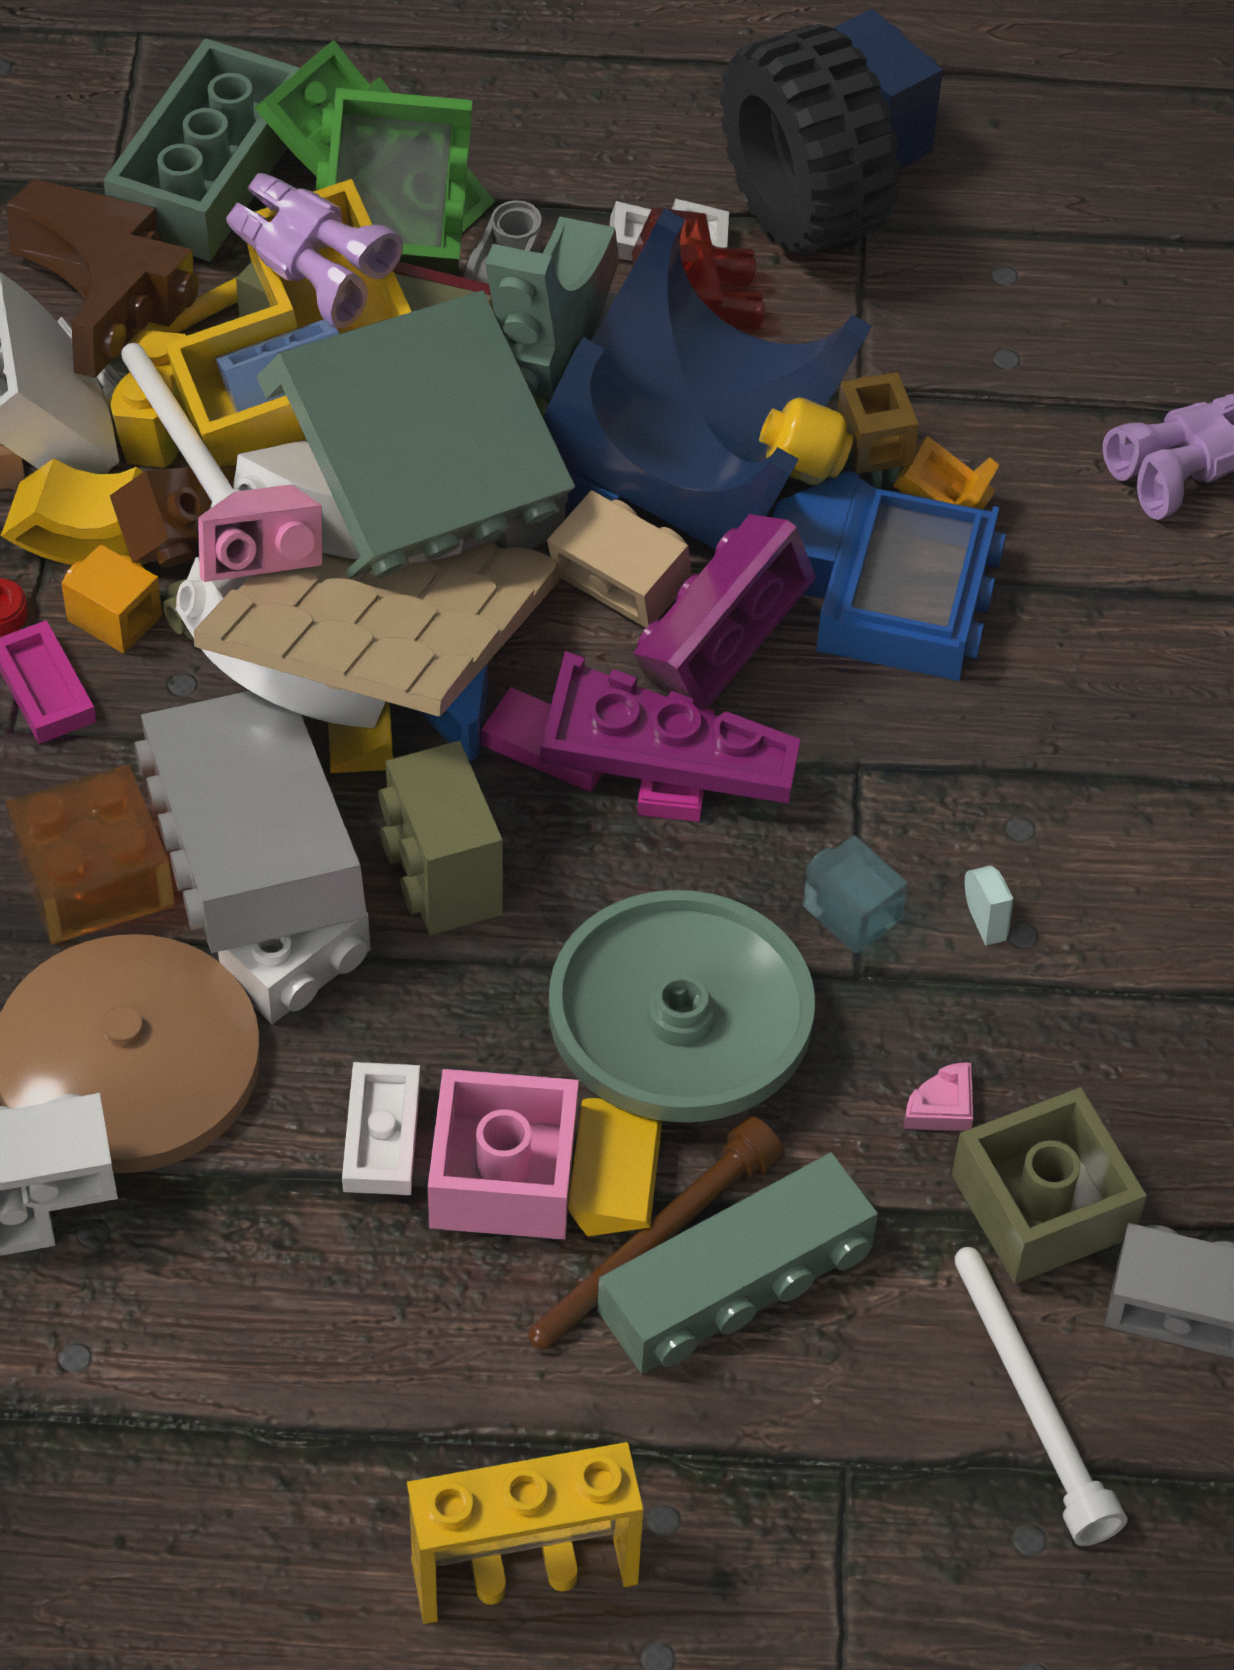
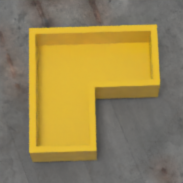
(291, 308)

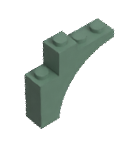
(552, 297)

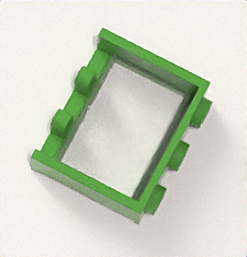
(406, 165)

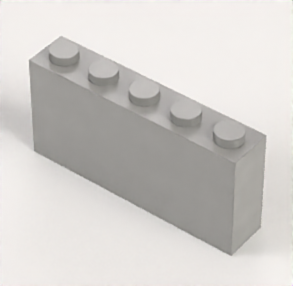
(248, 820)

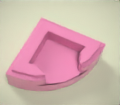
(942, 1101)

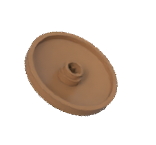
(144, 1027)

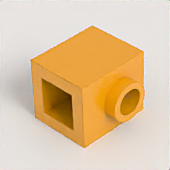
(111, 598)

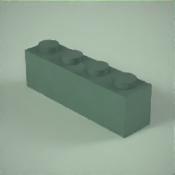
(737, 1264)

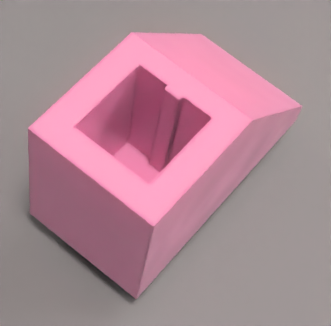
(260, 533)

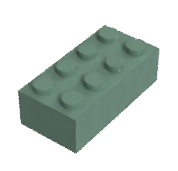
(203, 146)

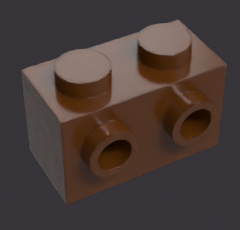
(161, 514)

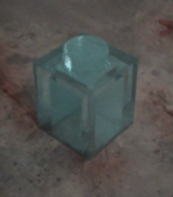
(854, 893)

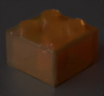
(90, 854)

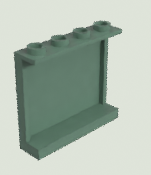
(422, 431)

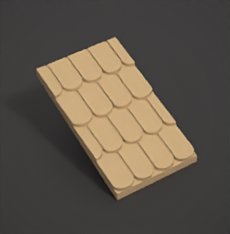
(391, 637)

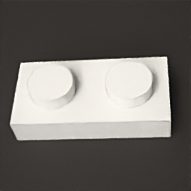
(381, 1128)

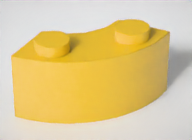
(66, 513)

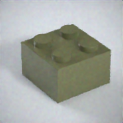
(442, 838)
(1047, 1184)

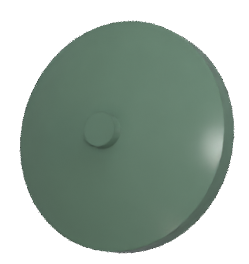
(681, 1006)

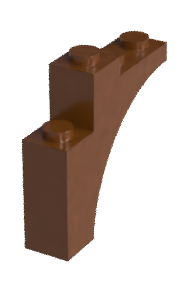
(110, 258)

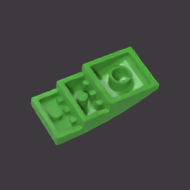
(297, 112)

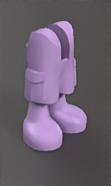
(302, 228)
(1163, 455)

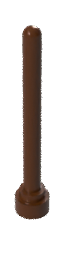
(750, 1151)

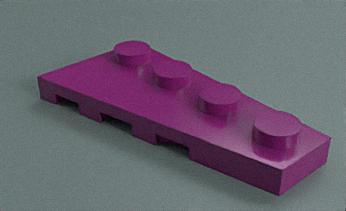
(636, 733)

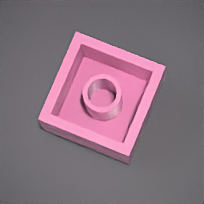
(503, 1154)

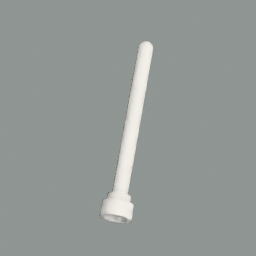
(177, 423)
(1091, 1510)

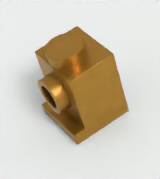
(880, 422)

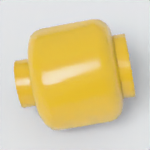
(811, 435)

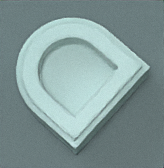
(989, 903)

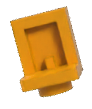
(945, 478)

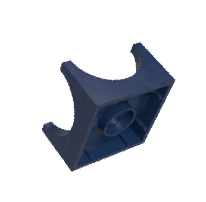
(677, 398)

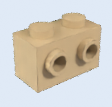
(620, 558)

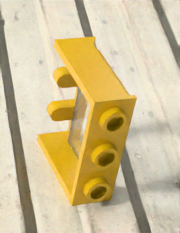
(520, 1509)

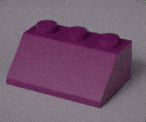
(726, 610)

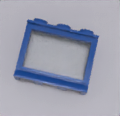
(910, 582)

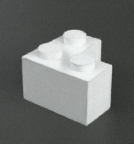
(50, 1161)

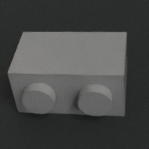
(1174, 1289)

